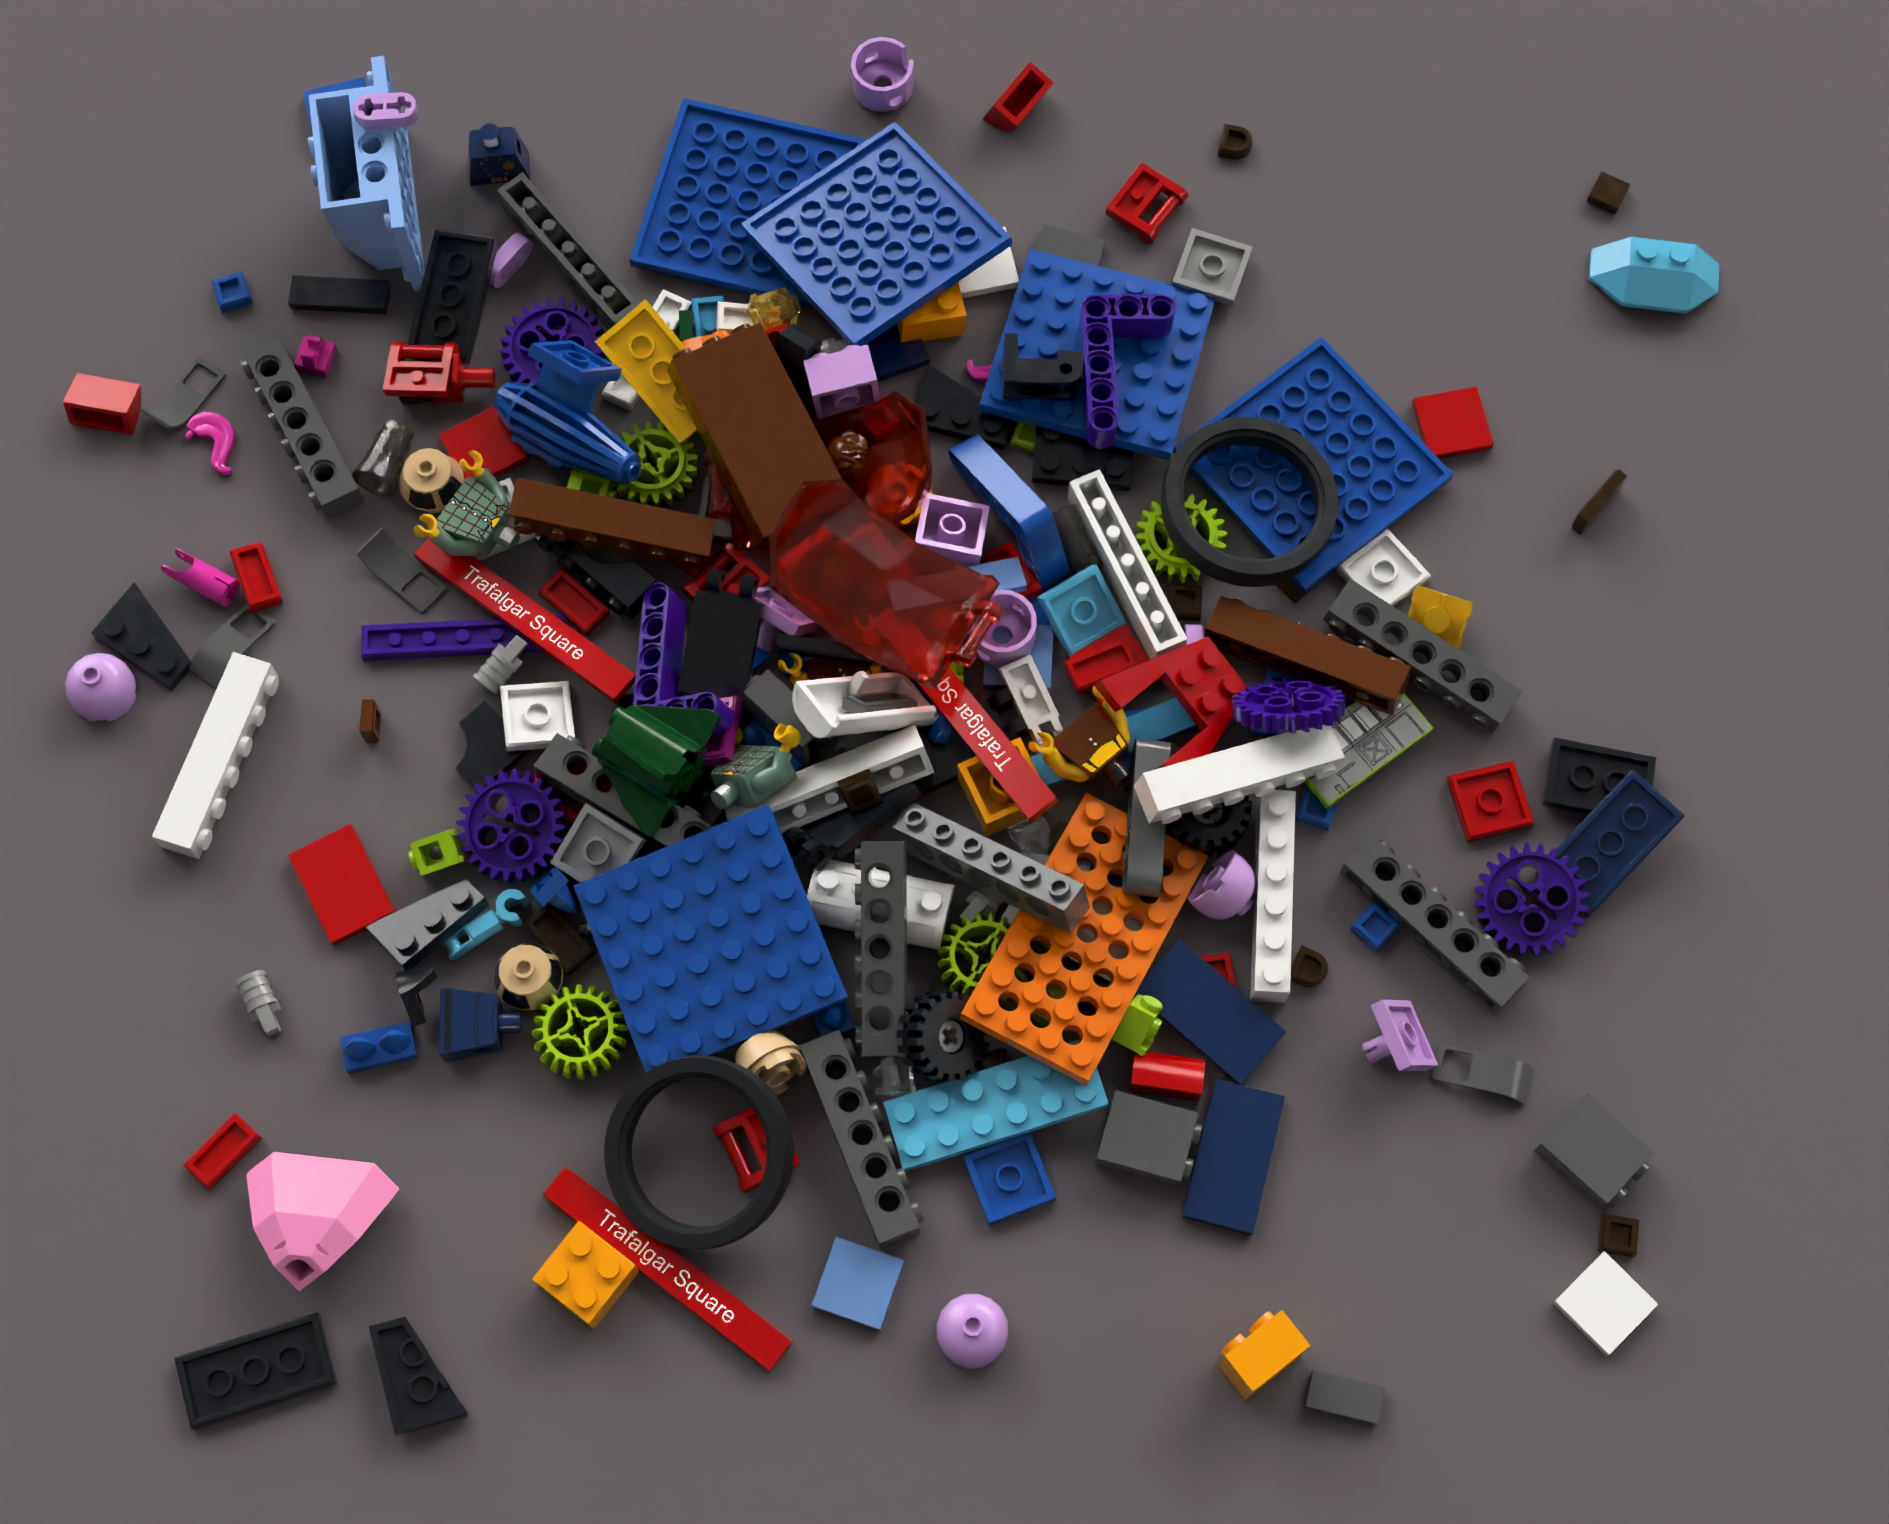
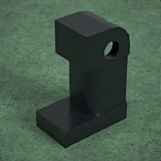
(792, 348)
(1040, 377)

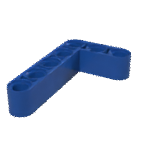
(1016, 506)

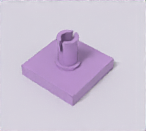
(779, 616)
(1401, 1037)

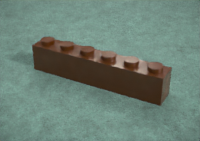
(611, 523)
(1308, 654)

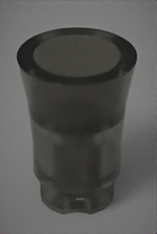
(384, 459)
(1076, 542)

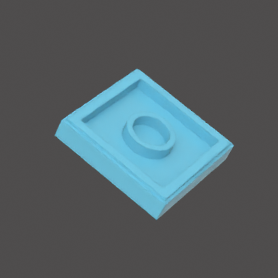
(1081, 610)

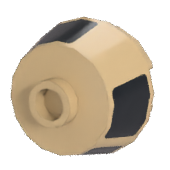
(430, 480)
(528, 976)

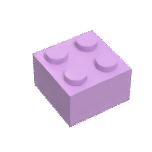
(842, 380)
(953, 528)

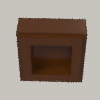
(370, 721)

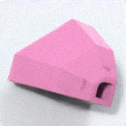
(313, 1209)

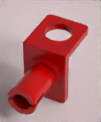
(467, 378)

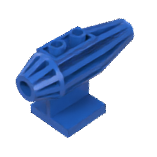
(556, 414)

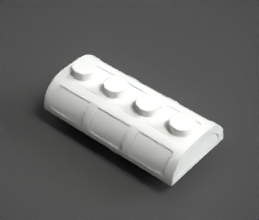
(821, 712)
(833, 902)

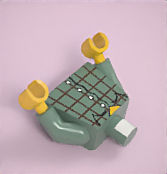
(473, 517)
(755, 770)

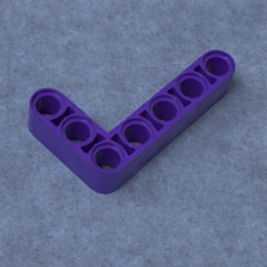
(1110, 324)
(661, 657)

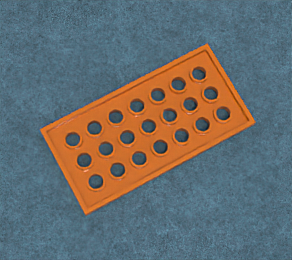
(1094, 958)

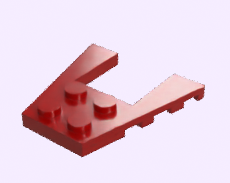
(1198, 680)

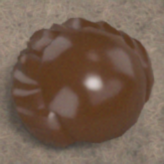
(848, 454)

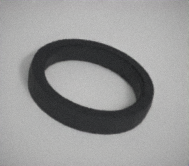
(1269, 436)
(620, 1164)

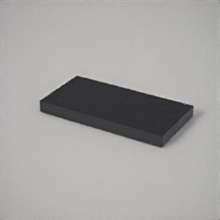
(453, 291)
(255, 1371)

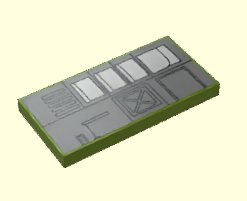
(1369, 744)

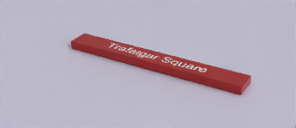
(530, 620)
(991, 746)
(669, 1270)

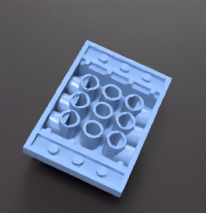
(367, 179)

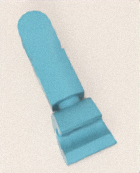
(488, 923)

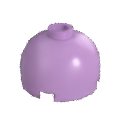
(100, 687)
(1225, 889)
(972, 1331)

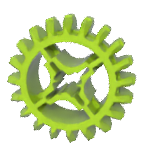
(971, 951)
(567, 1035)

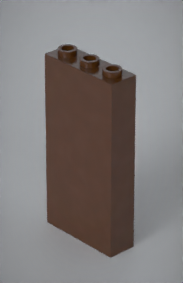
(751, 423)

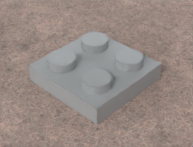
(1212, 266)
(596, 845)

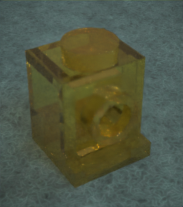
(764, 310)

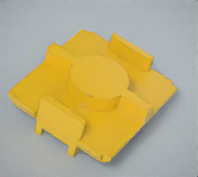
(1440, 613)

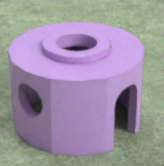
(886, 64)
(1018, 621)

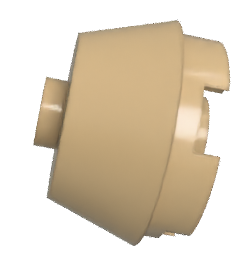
(772, 1059)

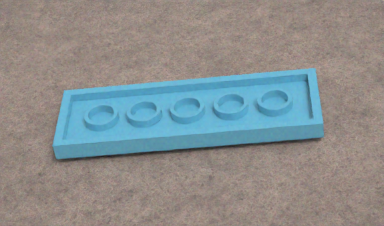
(987, 1109)

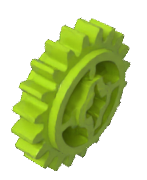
(660, 487)
(1169, 559)

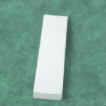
(668, 308)

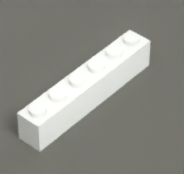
(1126, 566)
(216, 756)
(1237, 772)
(815, 790)
(1273, 897)

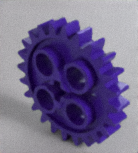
(577, 327)
(1289, 706)
(502, 854)
(1510, 923)

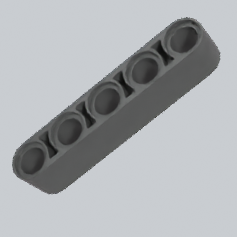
(1143, 840)

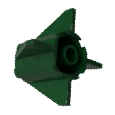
(653, 756)

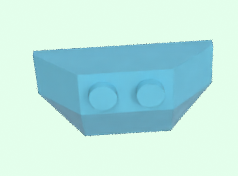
(1654, 274)

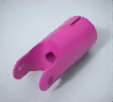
(205, 579)

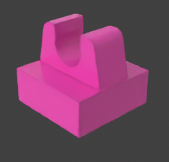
(315, 356)

